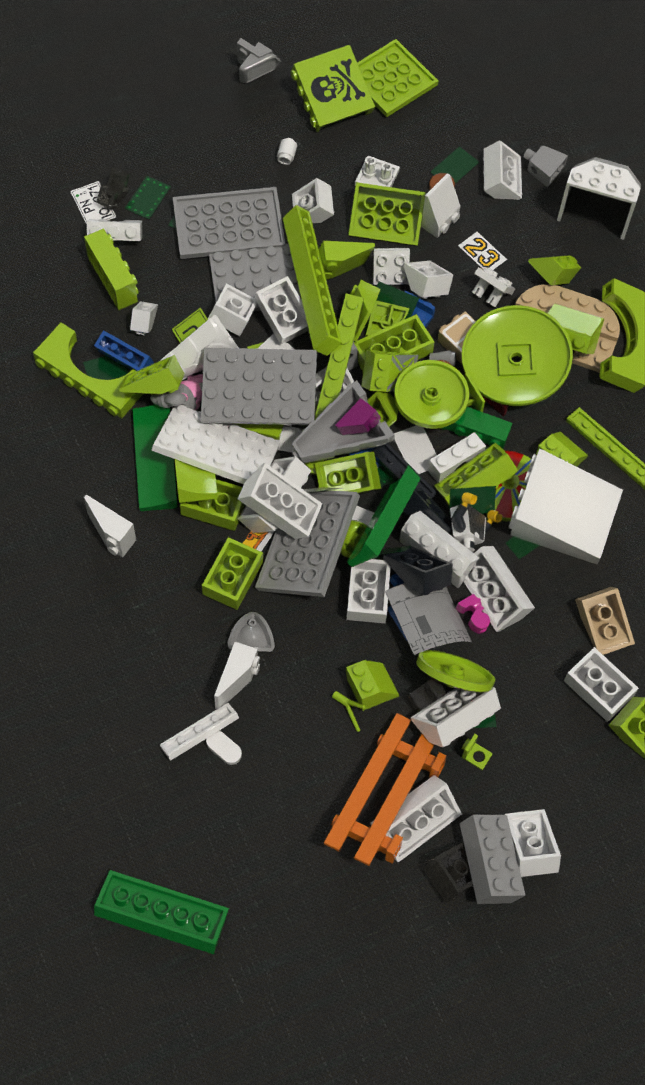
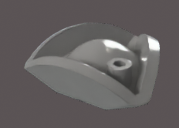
(253, 632)

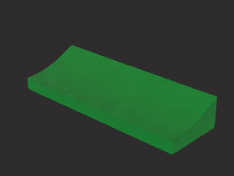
(154, 470)
(384, 518)
(161, 911)

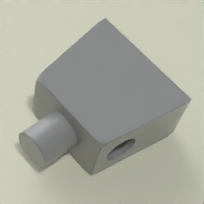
(545, 164)

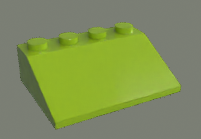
(387, 213)

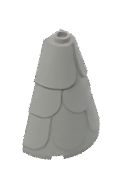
(324, 441)

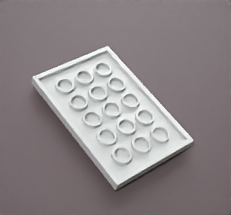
(214, 446)

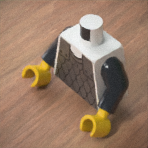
(469, 524)

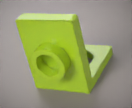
(470, 748)

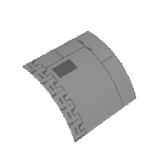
(428, 618)

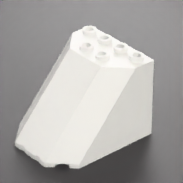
(604, 179)

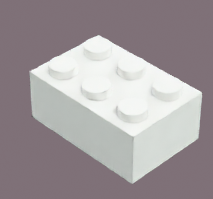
(282, 310)
(367, 591)
(601, 684)

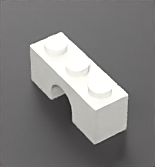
(119, 230)
(451, 458)

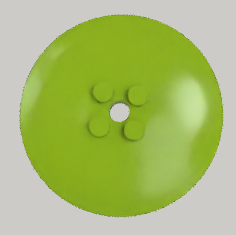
(522, 333)

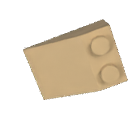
(605, 620)

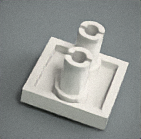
(377, 172)
(389, 265)
(501, 285)

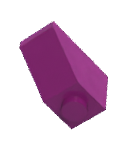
(358, 419)

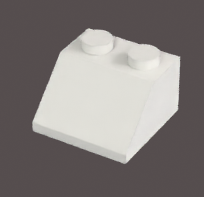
(316, 199)
(428, 279)
(233, 309)

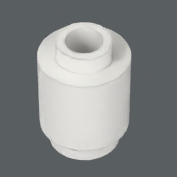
(286, 151)

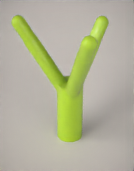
(347, 703)

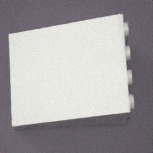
(565, 508)

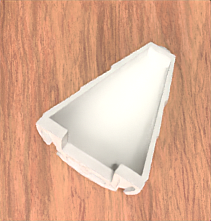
(191, 350)

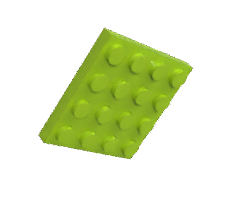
(395, 77)

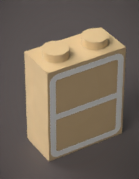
(453, 334)

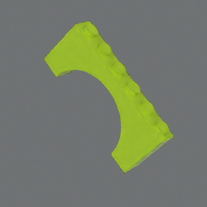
(629, 304)
(55, 356)

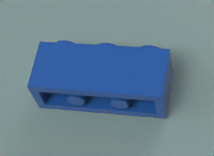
(122, 352)

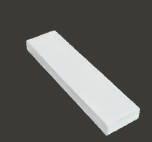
(199, 731)

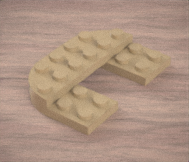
(545, 296)

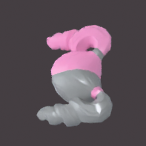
(188, 394)

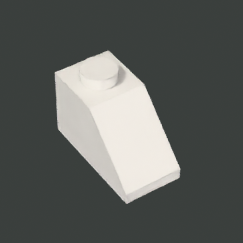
(143, 317)

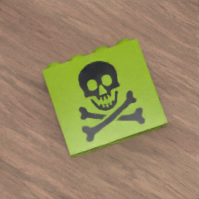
(332, 87)

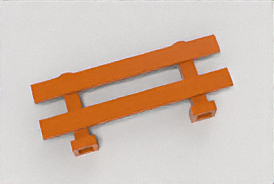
(375, 838)

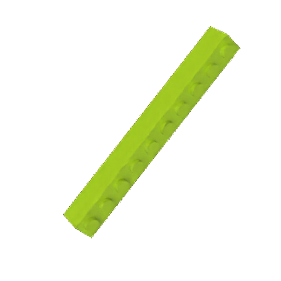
(311, 281)

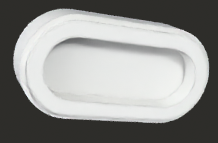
(224, 748)

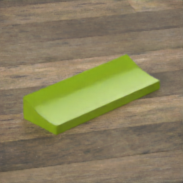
(194, 483)

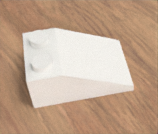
(440, 207)
(114, 529)
(238, 672)
(534, 843)

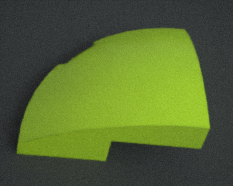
(385, 315)

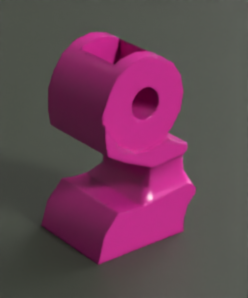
(479, 621)

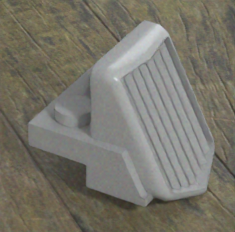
(255, 60)

